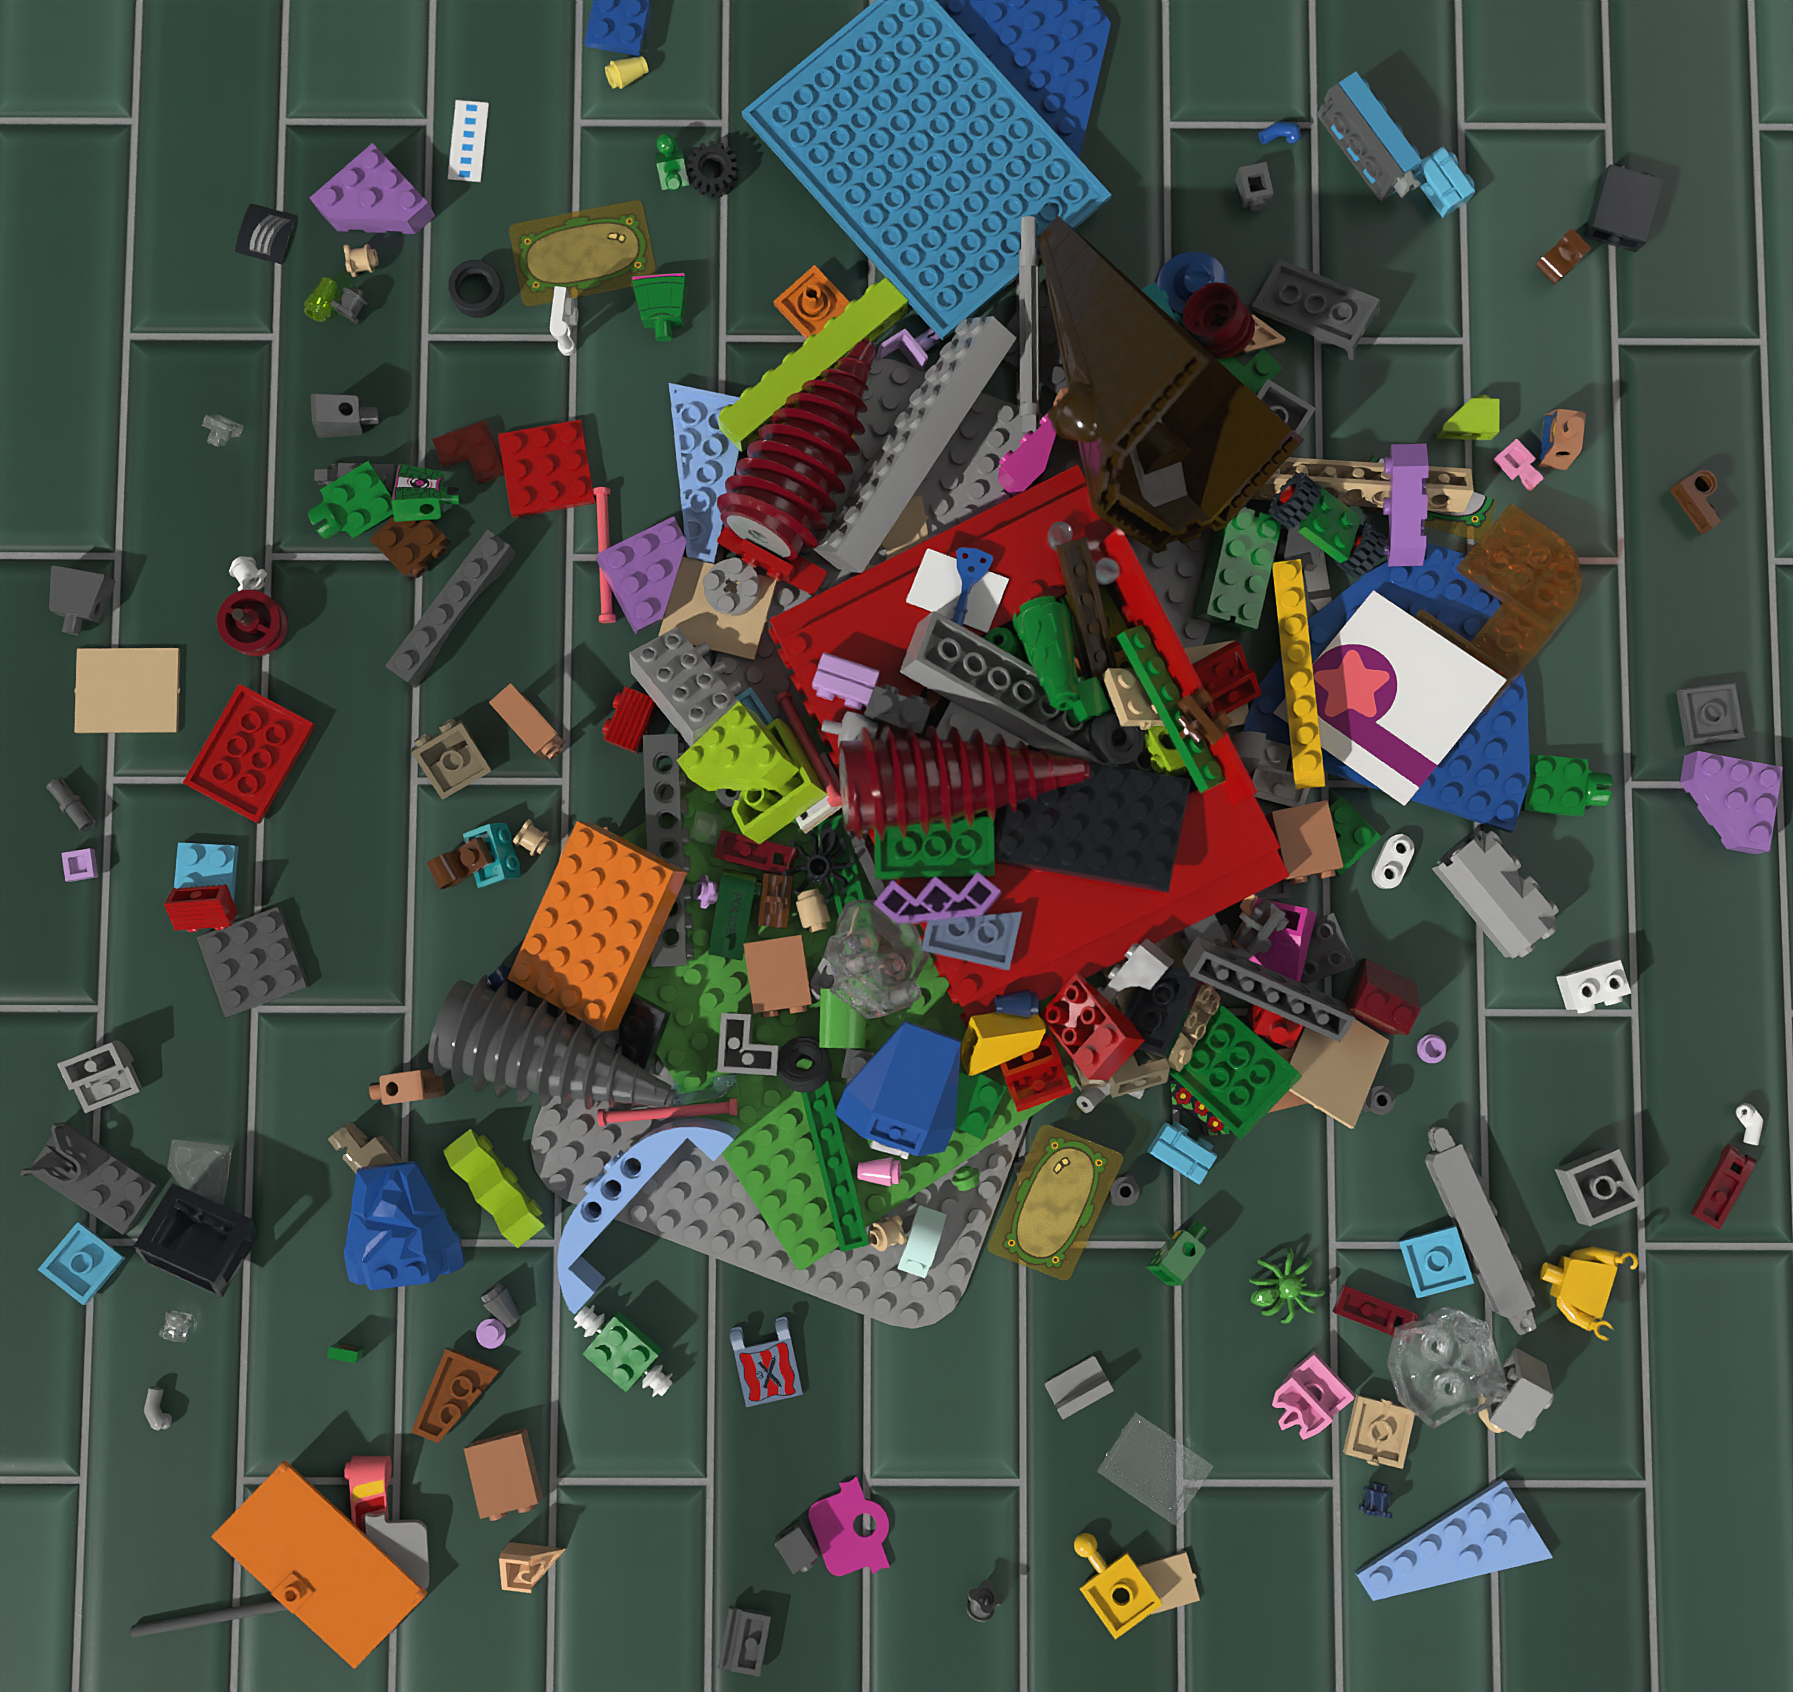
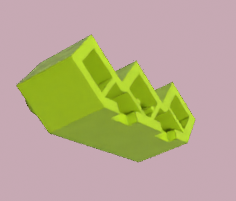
(495, 1187)

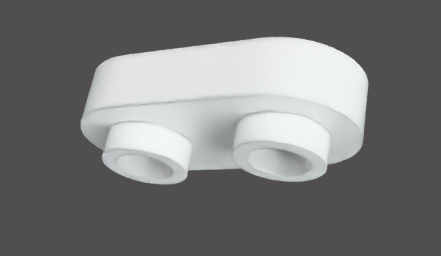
(1392, 860)

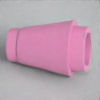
(880, 1171)

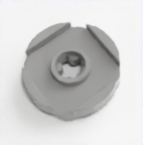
(716, 584)

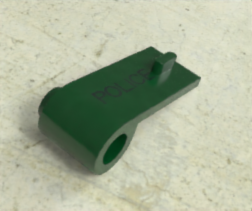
(733, 913)

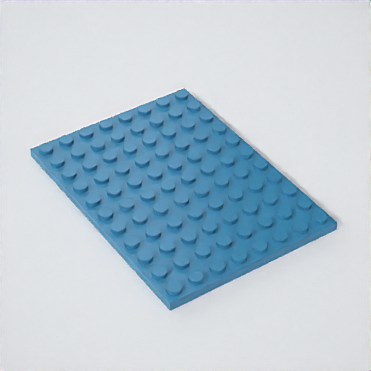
(923, 156)

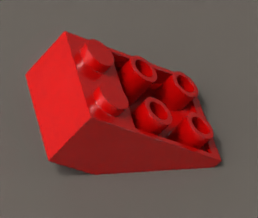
(1091, 1029)

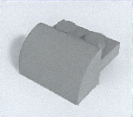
(101, 1075)

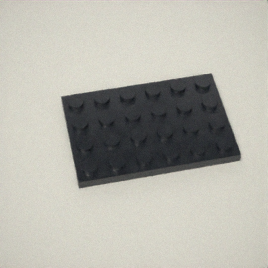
(1107, 829)

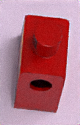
(1273, 1026)

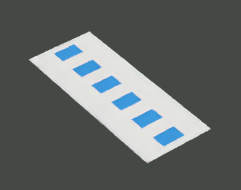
(468, 141)

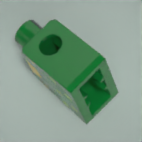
(1171, 1263)

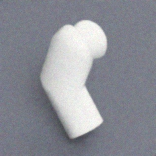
(1752, 1121)

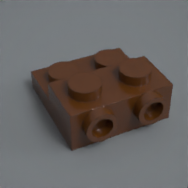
(411, 545)

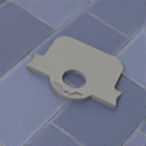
(403, 1542)

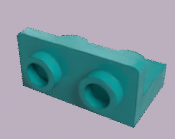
(500, 846)

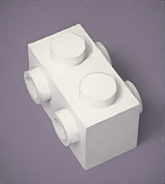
(1594, 985)

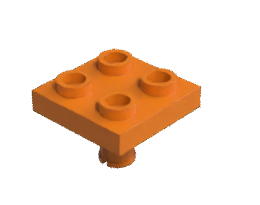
(811, 302)

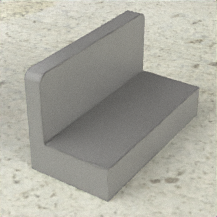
(1078, 1387)

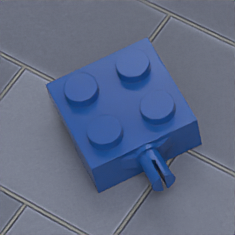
(618, 25)

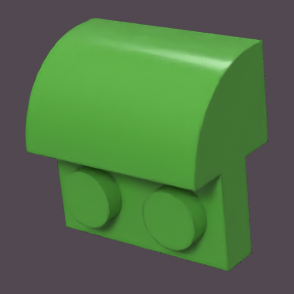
(843, 1025)

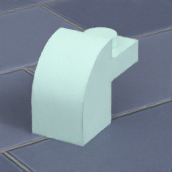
(922, 1241)

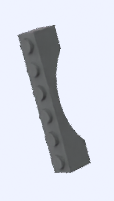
(474, 575)

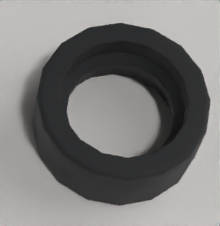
(469, 269)

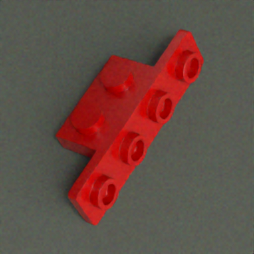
(798, 573)

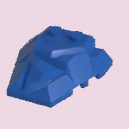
(398, 1229)

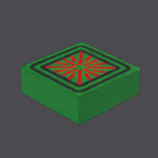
(346, 1352)

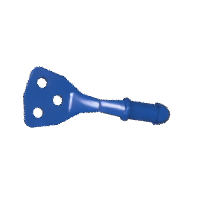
(969, 578)

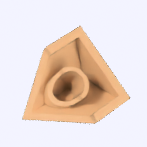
(525, 1564)

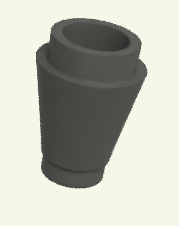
(500, 1304)

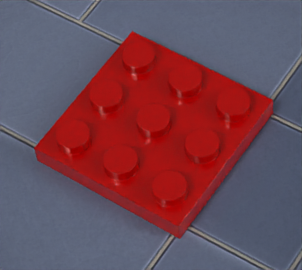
(546, 468)

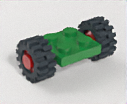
(1328, 524)

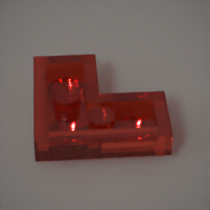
(473, 444)

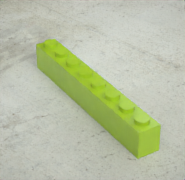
(861, 320)

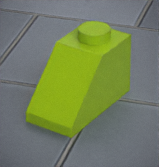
(1473, 421)

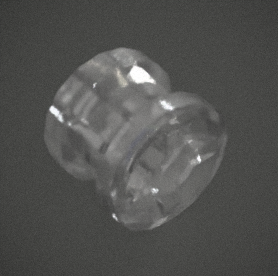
(176, 1326)

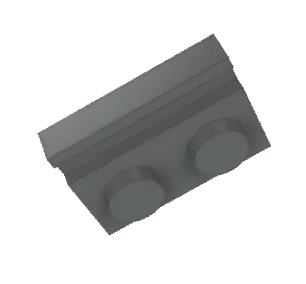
(744, 1641)

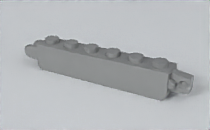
(1479, 1231)

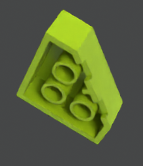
(738, 755)
(766, 811)

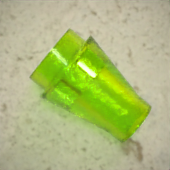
(318, 303)

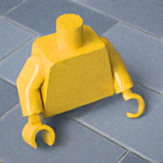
(1584, 1284)

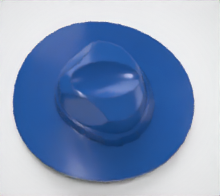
(1186, 274)

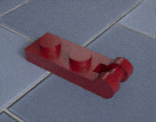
(746, 852)
(1723, 1187)
(1370, 1310)

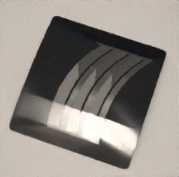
(265, 233)

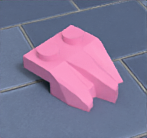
(1311, 1396)

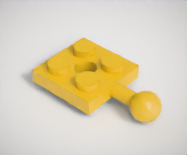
(1120, 1573)

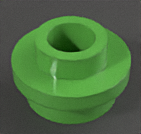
(966, 1178)

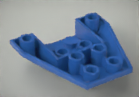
(906, 1092)

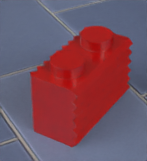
(630, 720)
(201, 908)

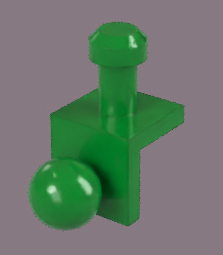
(670, 163)

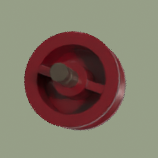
(252, 623)

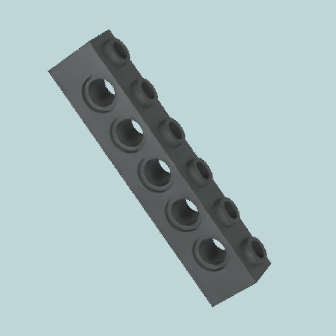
(1268, 989)

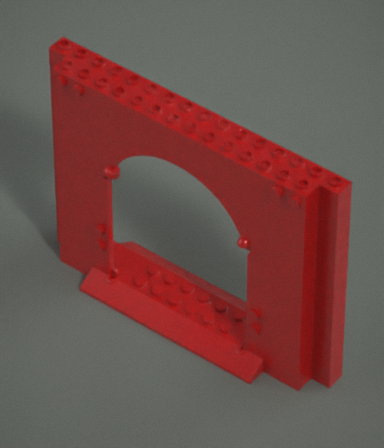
(1065, 920)

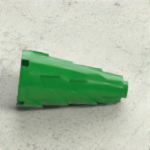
(1048, 641)

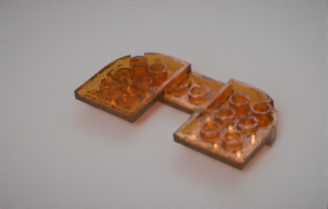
(1535, 580)

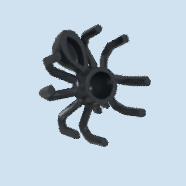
(821, 865)

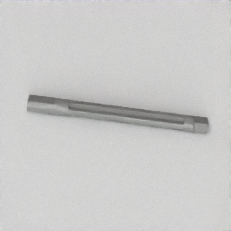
(1029, 325)

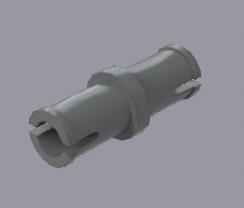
(71, 804)

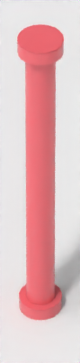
(604, 543)
(784, 700)
(667, 1112)

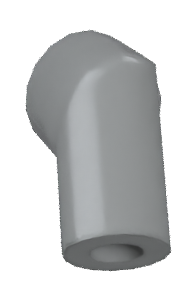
(152, 1409)

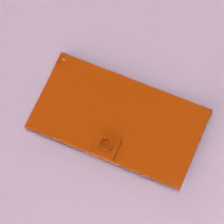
(319, 1564)

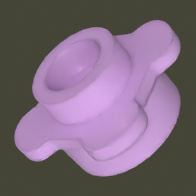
(705, 891)

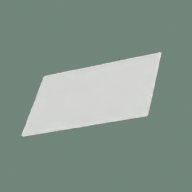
(940, 586)

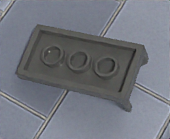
(1316, 305)
(93, 1177)

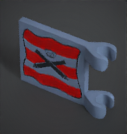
(768, 1368)

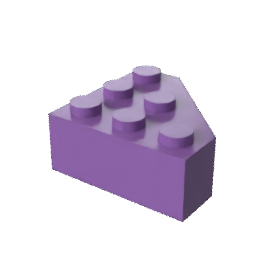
(372, 197)
(644, 572)
(1734, 798)

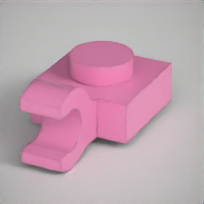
(1516, 461)

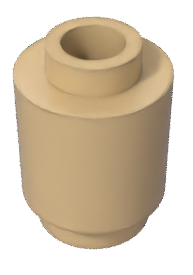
(812, 910)

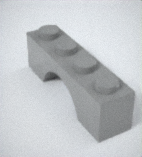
(1143, 969)

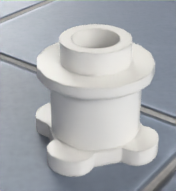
(247, 574)

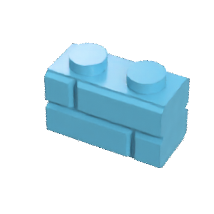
(1444, 181)
(1182, 1152)

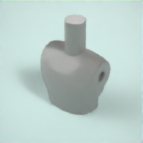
(850, 726)

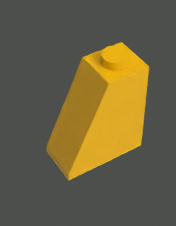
(997, 1039)

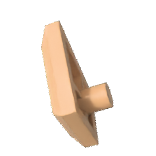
(1263, 337)

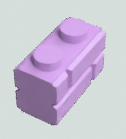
(845, 680)

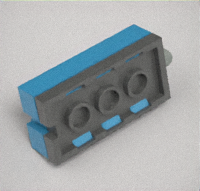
(1370, 138)

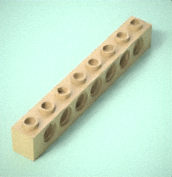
(1367, 484)

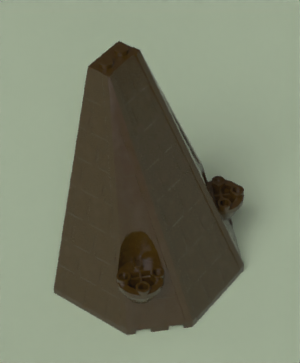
(1156, 417)

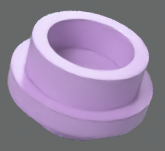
(1431, 1048)
(491, 1333)

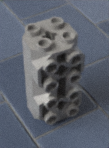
(1495, 895)

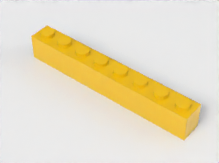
(1298, 674)

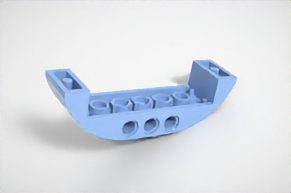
(576, 1275)

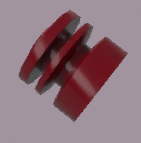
(1219, 320)

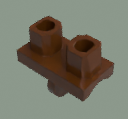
(1210, 728)
(775, 901)

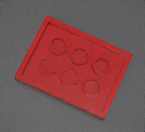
(249, 754)

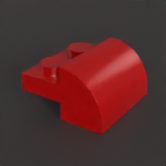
(1227, 678)
(1036, 1076)

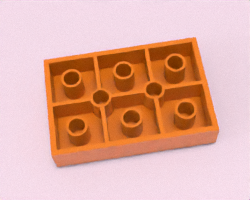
(597, 926)

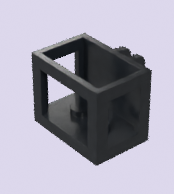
(196, 1240)

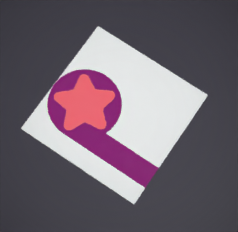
(1395, 696)

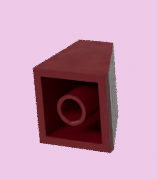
(1383, 999)

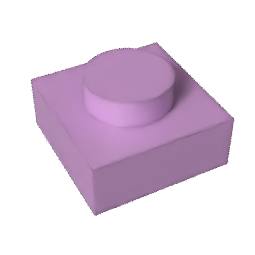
(79, 865)

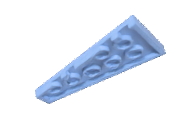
(703, 465)
(1468, 1541)

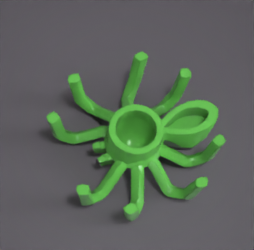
(1287, 1286)

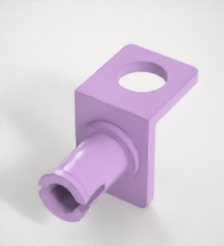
(912, 348)

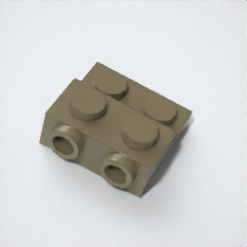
(450, 758)

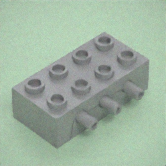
(683, 683)

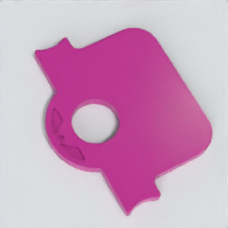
(834, 1530)

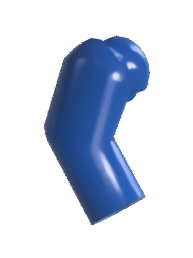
(1287, 129)

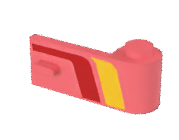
(368, 1486)

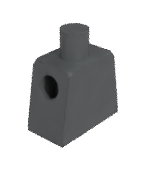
(340, 415)
(78, 596)

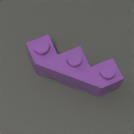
(1406, 504)
(938, 901)

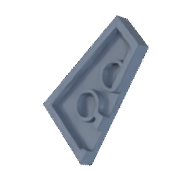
(975, 939)

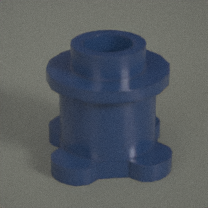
(1377, 1500)

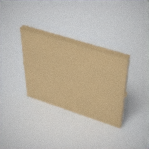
(701, 623)
(127, 690)
(1336, 1072)

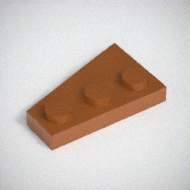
(451, 1393)

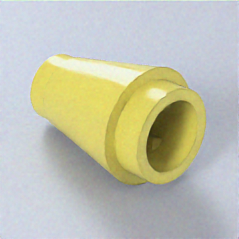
(625, 71)

